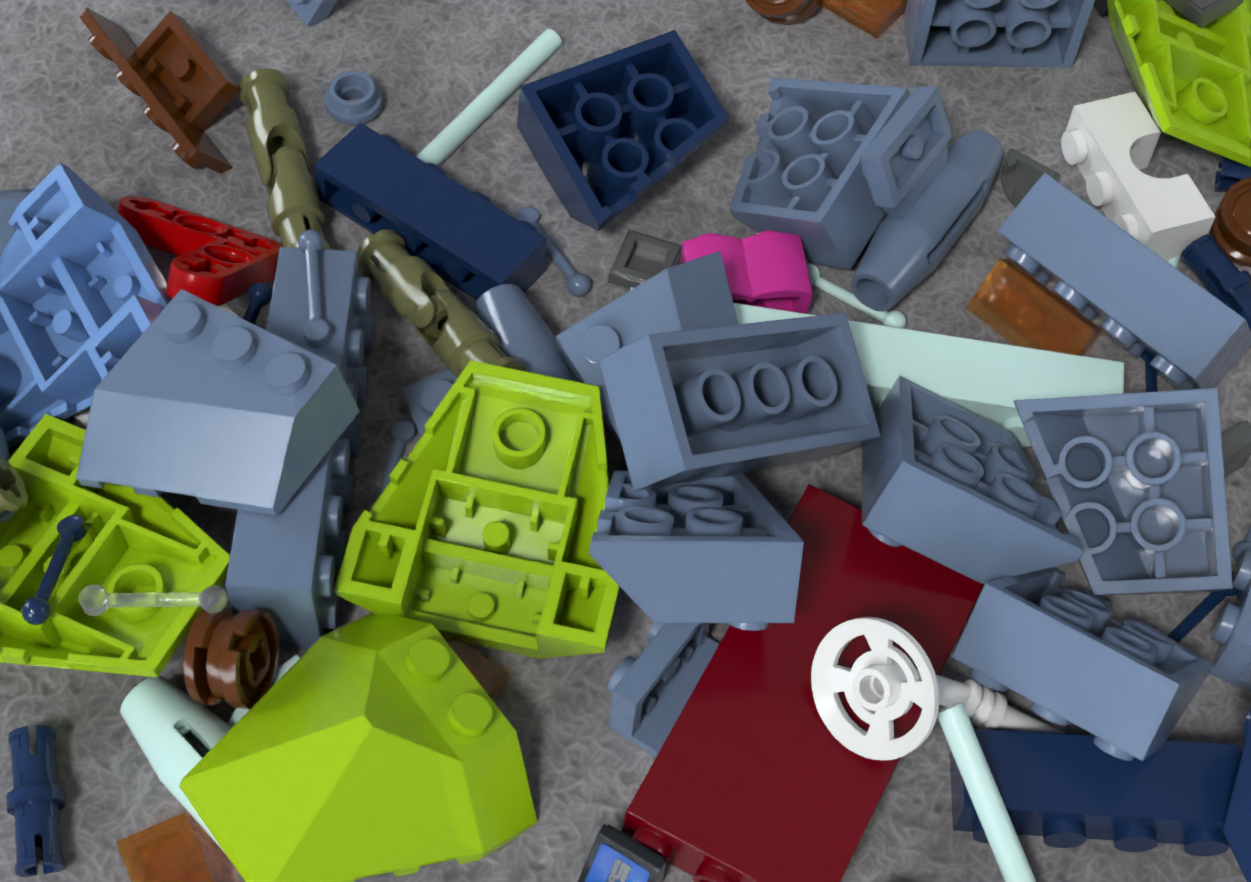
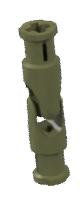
(281, 157)
(424, 298)

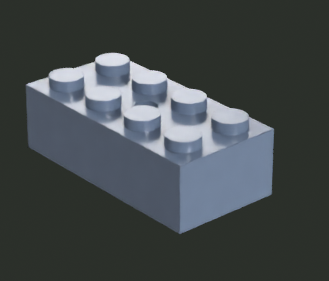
(1127, 284)
(737, 398)

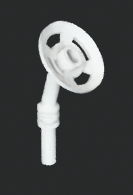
(887, 684)

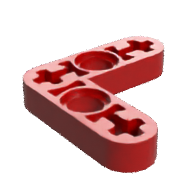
(213, 257)

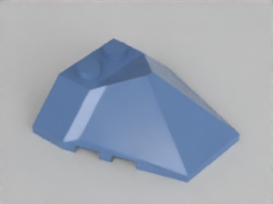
(70, 301)

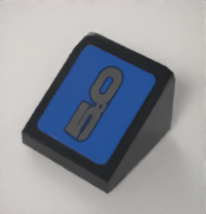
(621, 859)

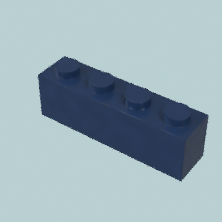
(439, 219)
(1078, 792)

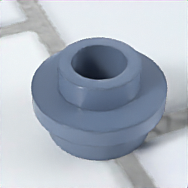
(350, 86)

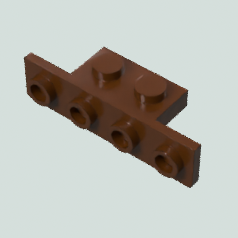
(175, 78)

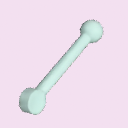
(891, 318)

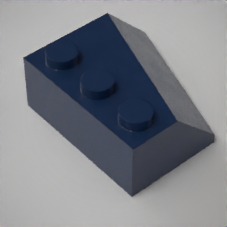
(618, 124)

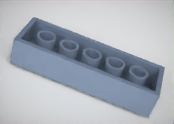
(291, 558)

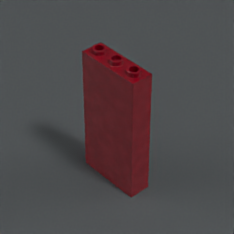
(750, 769)

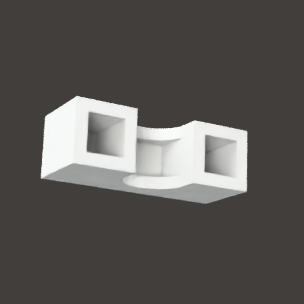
(1109, 146)

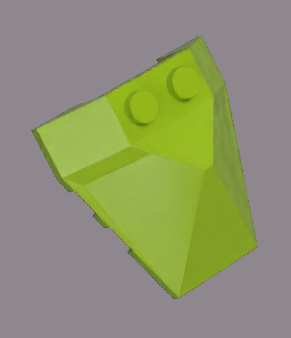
(1190, 75)
(494, 520)
(129, 548)
(365, 763)

